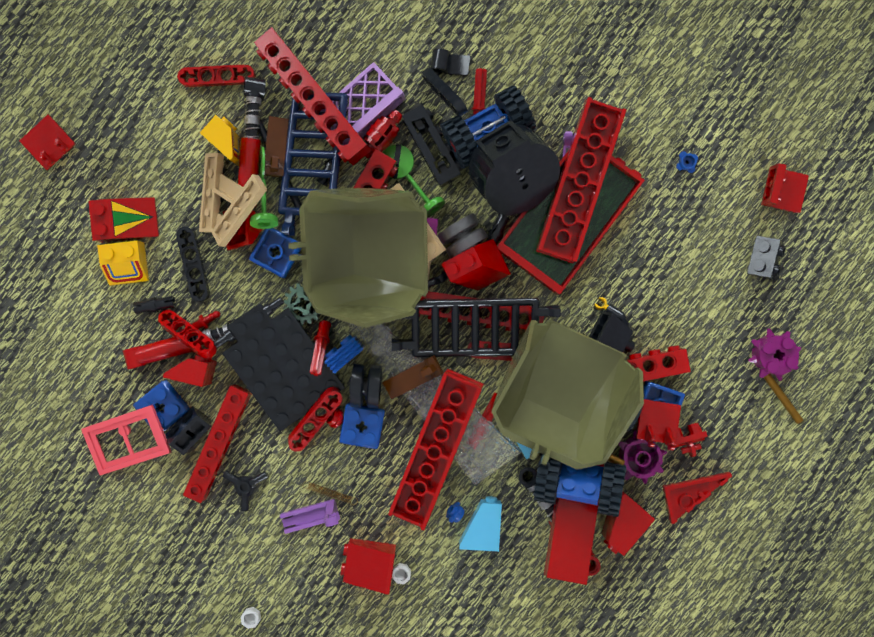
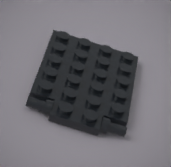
(275, 362)

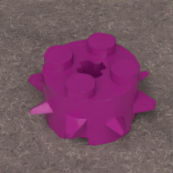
(764, 351)
(648, 463)

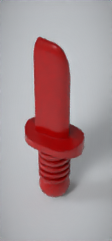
(204, 321)

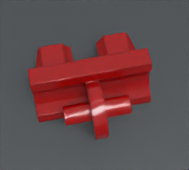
(695, 435)

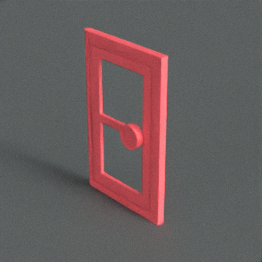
(121, 422)

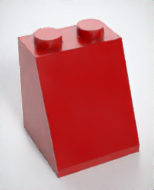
(477, 266)
(627, 528)
(368, 564)

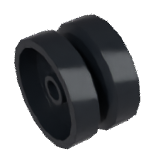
(365, 386)

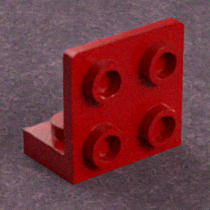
(784, 189)

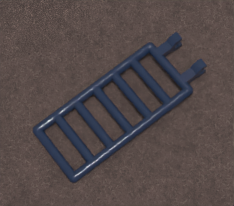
(290, 212)

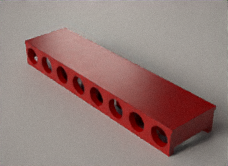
(581, 180)
(436, 448)
(571, 541)

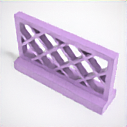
(382, 108)

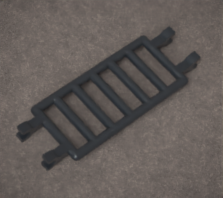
(455, 304)

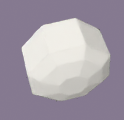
(401, 573)
(250, 617)

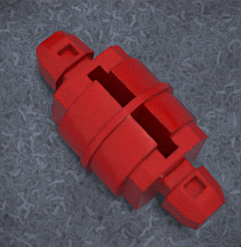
(382, 132)

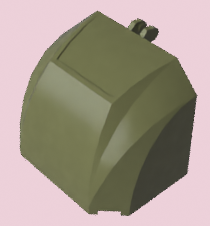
(363, 253)
(567, 396)

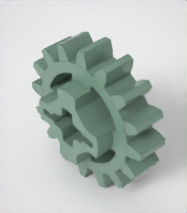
(292, 306)

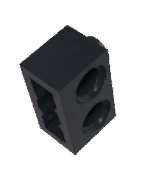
(188, 430)

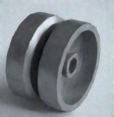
(461, 234)

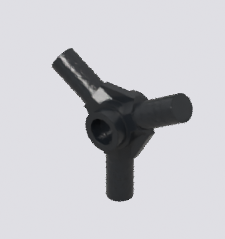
(245, 486)

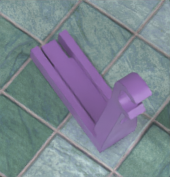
(311, 515)

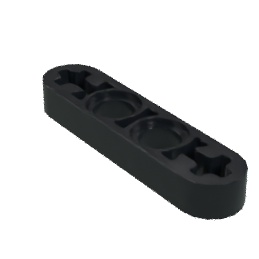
(452, 100)
(189, 265)

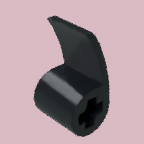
(449, 63)

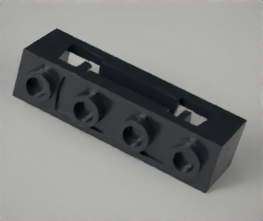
(416, 117)

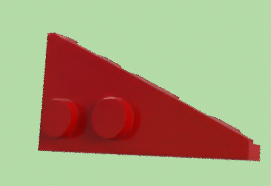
(684, 495)

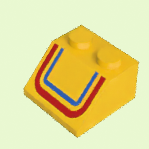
(223, 136)
(123, 262)

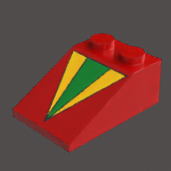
(123, 219)

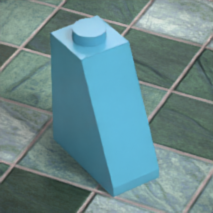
(484, 527)

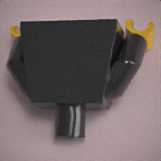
(612, 328)

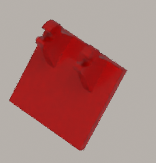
(47, 142)
(658, 423)

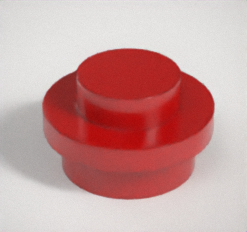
(335, 419)

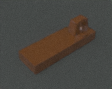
(276, 146)
(413, 377)

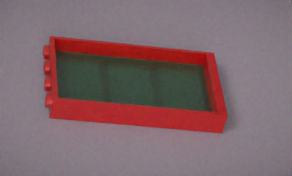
(523, 237)

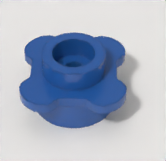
(690, 167)
(455, 513)

